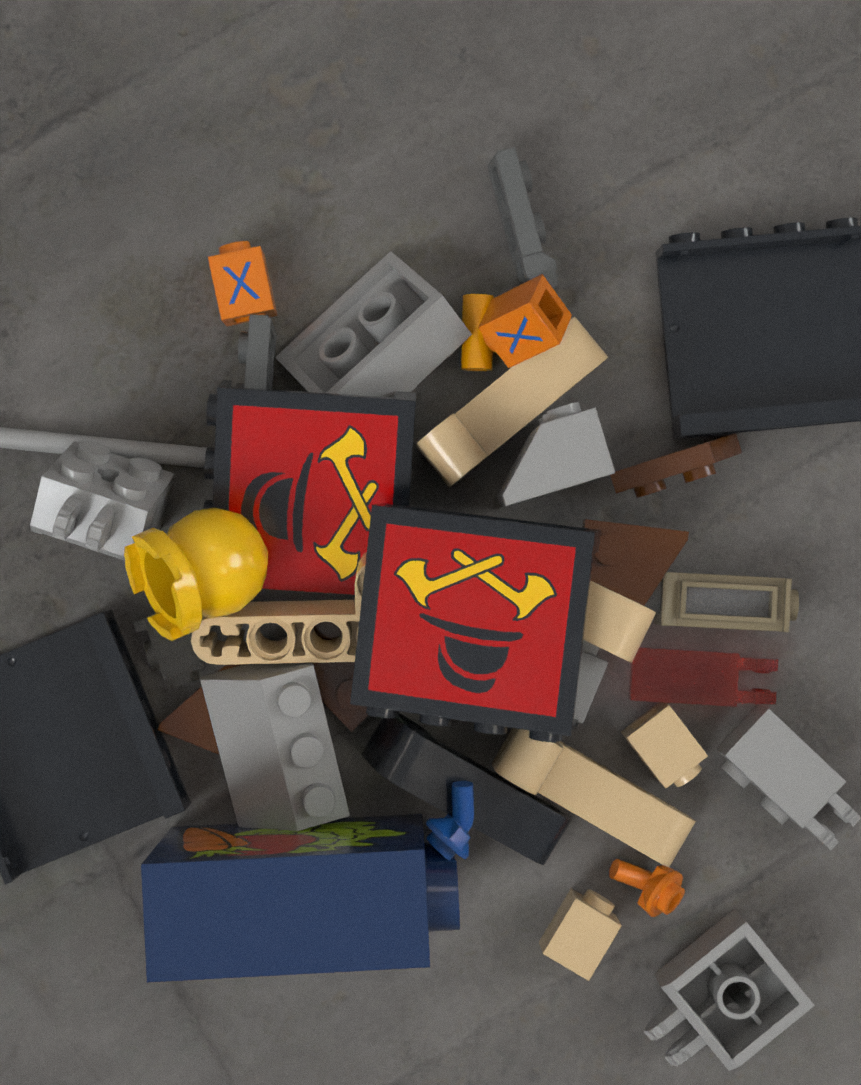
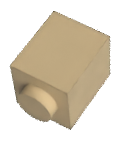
(665, 746)
(581, 932)

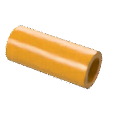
(474, 351)

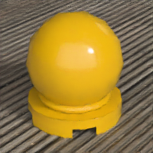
(200, 568)

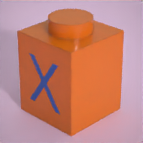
(241, 283)
(525, 321)

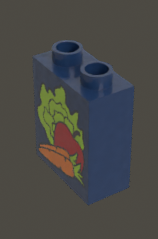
(295, 900)

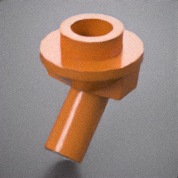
(659, 888)

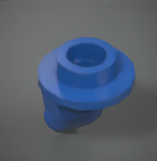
(451, 833)

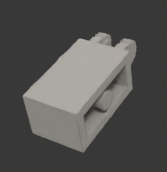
(786, 772)

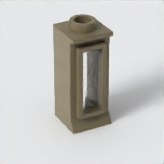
(727, 602)

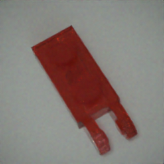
(696, 677)

